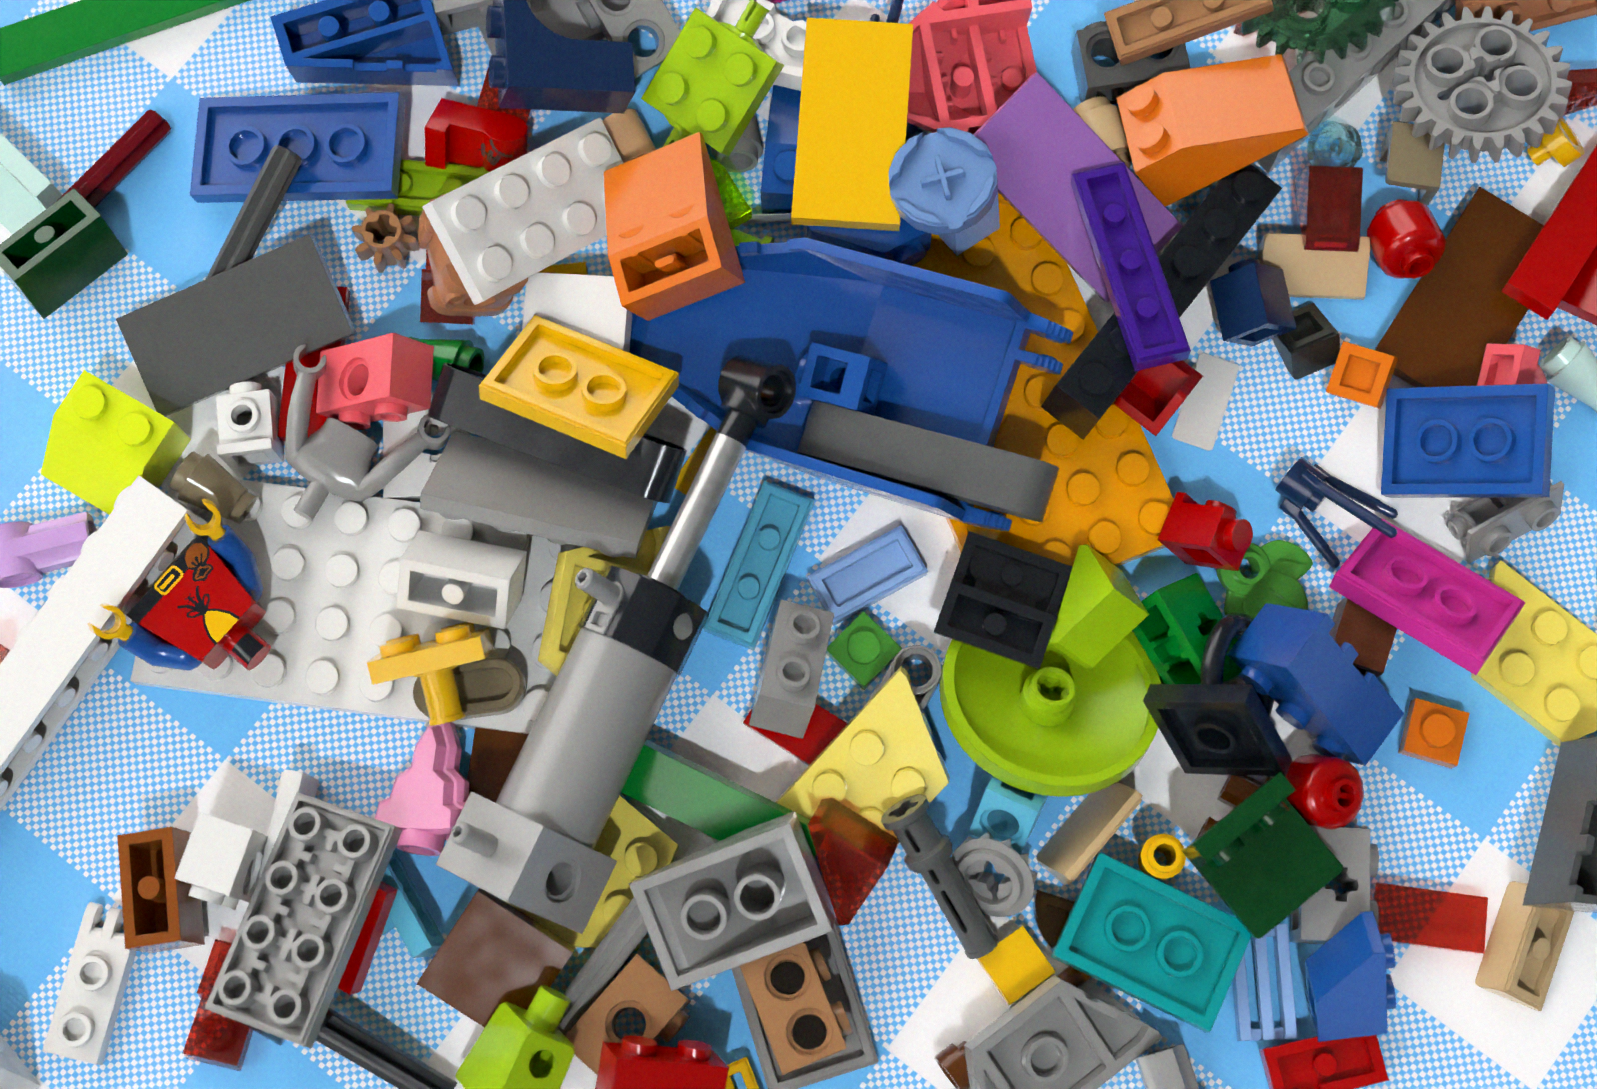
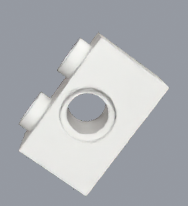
(222, 861)

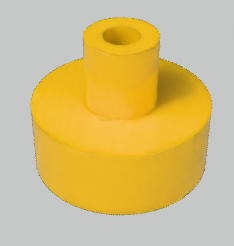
(1561, 145)

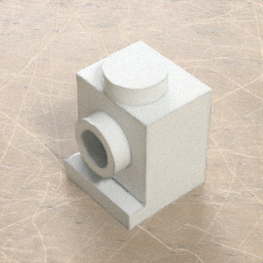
(257, 440)

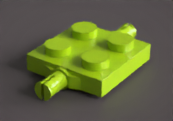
(714, 78)

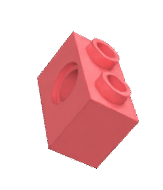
(376, 380)

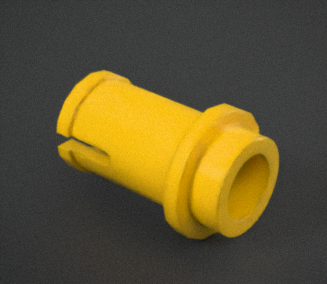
(1170, 847)

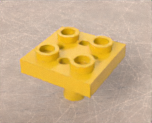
(434, 665)

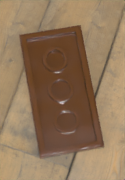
(1460, 302)

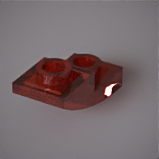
(212, 1036)

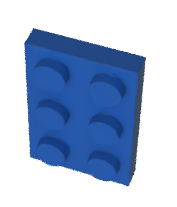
(1468, 441)

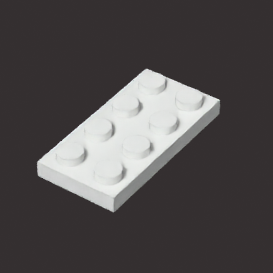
(527, 211)

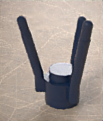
(1310, 485)

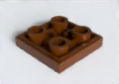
(494, 959)

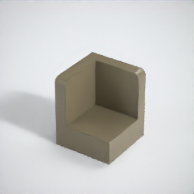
(1411, 161)

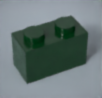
(59, 253)

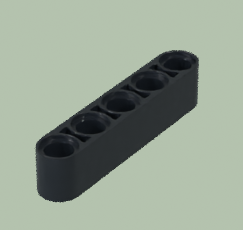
(647, 472)

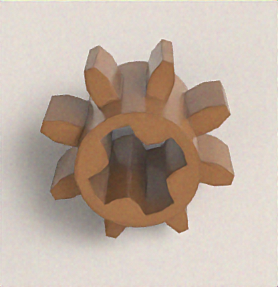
(377, 227)

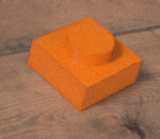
(1361, 375)
(1433, 733)

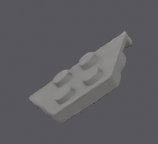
(1056, 1042)

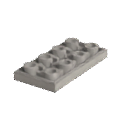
(535, 497)
(303, 920)

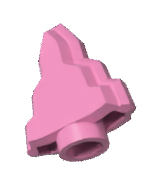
(428, 794)

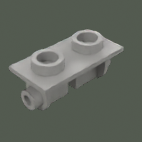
(1493, 529)

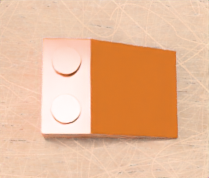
(1209, 123)

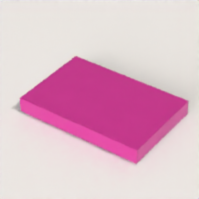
(1428, 596)

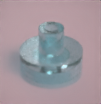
(1334, 145)

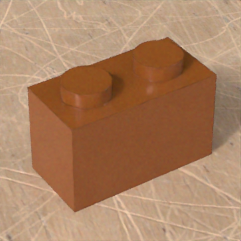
(154, 903)

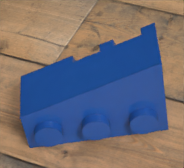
(365, 43)

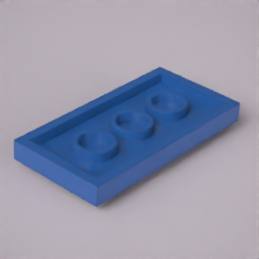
(344, 142)

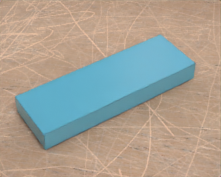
(759, 565)

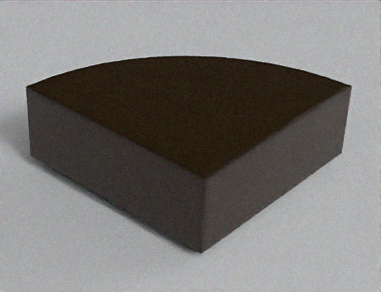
(1051, 915)

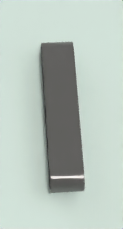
(929, 461)

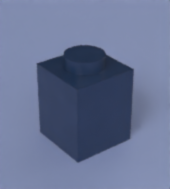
(1252, 303)

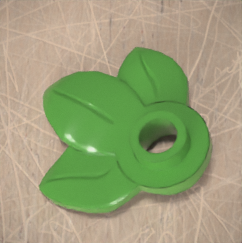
(1272, 579)

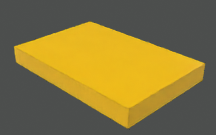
(579, 386)

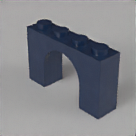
(552, 71)

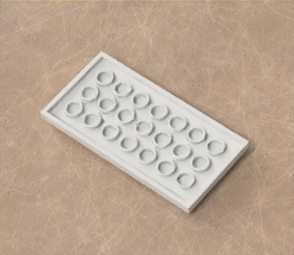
(336, 601)

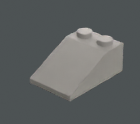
(734, 901)

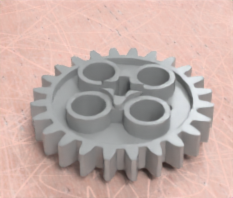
(1481, 84)

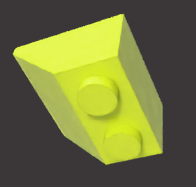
(106, 441)

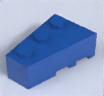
(1315, 683)

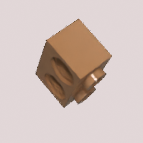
(782, 1011)

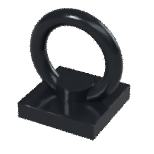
(1217, 724)

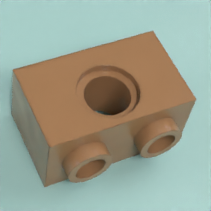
(635, 987)

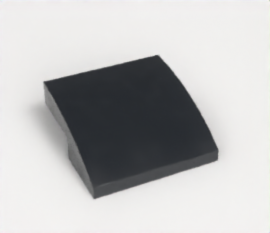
(1003, 600)

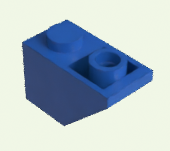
(1350, 981)

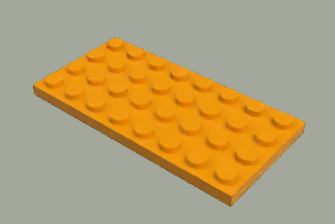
(1109, 482)

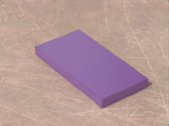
(1036, 150)

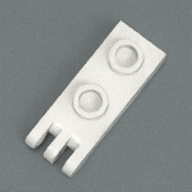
(91, 989)

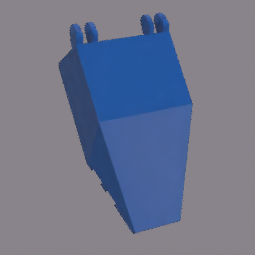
(944, 338)

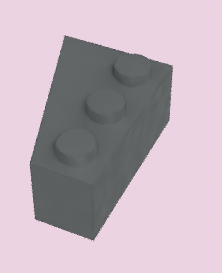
(1566, 849)

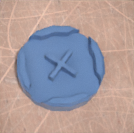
(943, 181)

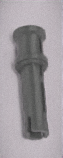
(930, 855)

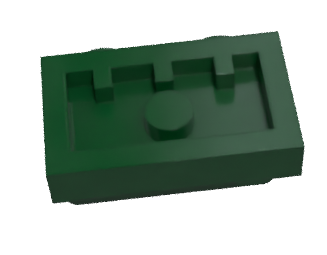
(1263, 858)

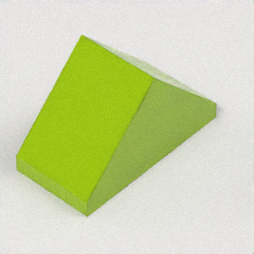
(1095, 609)

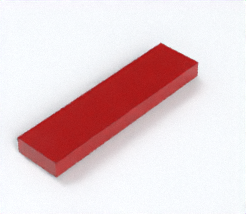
(1559, 247)

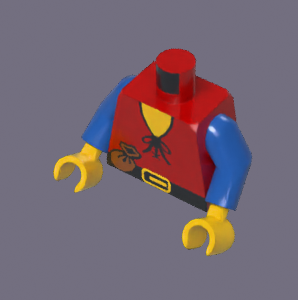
(198, 606)

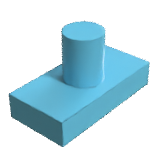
(410, 913)

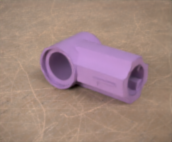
(41, 547)

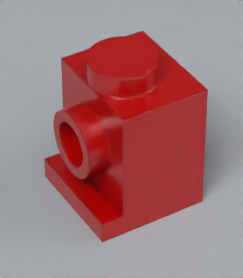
(1206, 533)

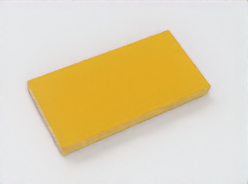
(851, 122)

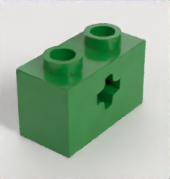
(1178, 630)

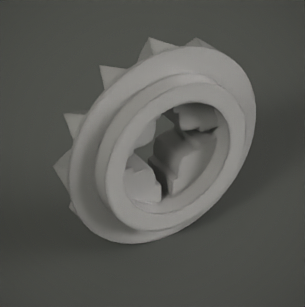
(1015, 888)

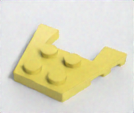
(639, 851)

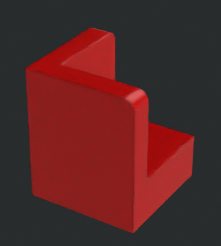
(1157, 394)

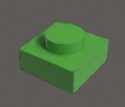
(863, 650)

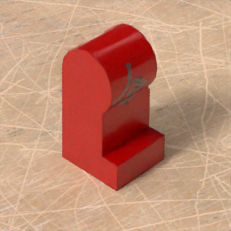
(473, 136)

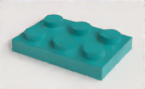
(1152, 942)

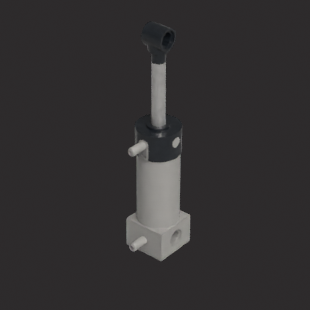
(630, 647)

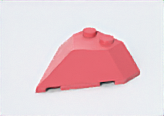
(967, 61)

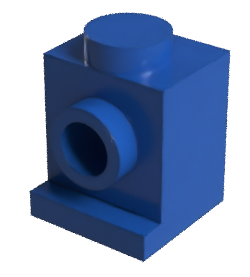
(861, 383)

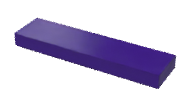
(1130, 267)

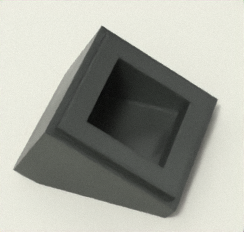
(1311, 345)

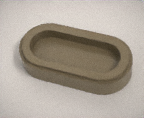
(483, 688)

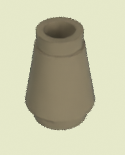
(206, 479)

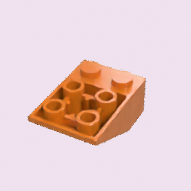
(668, 230)

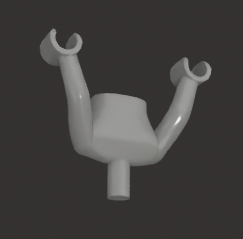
(337, 455)

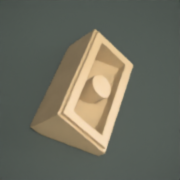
(1315, 271)
(1088, 831)
(1523, 949)

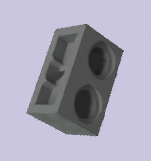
(1116, 80)

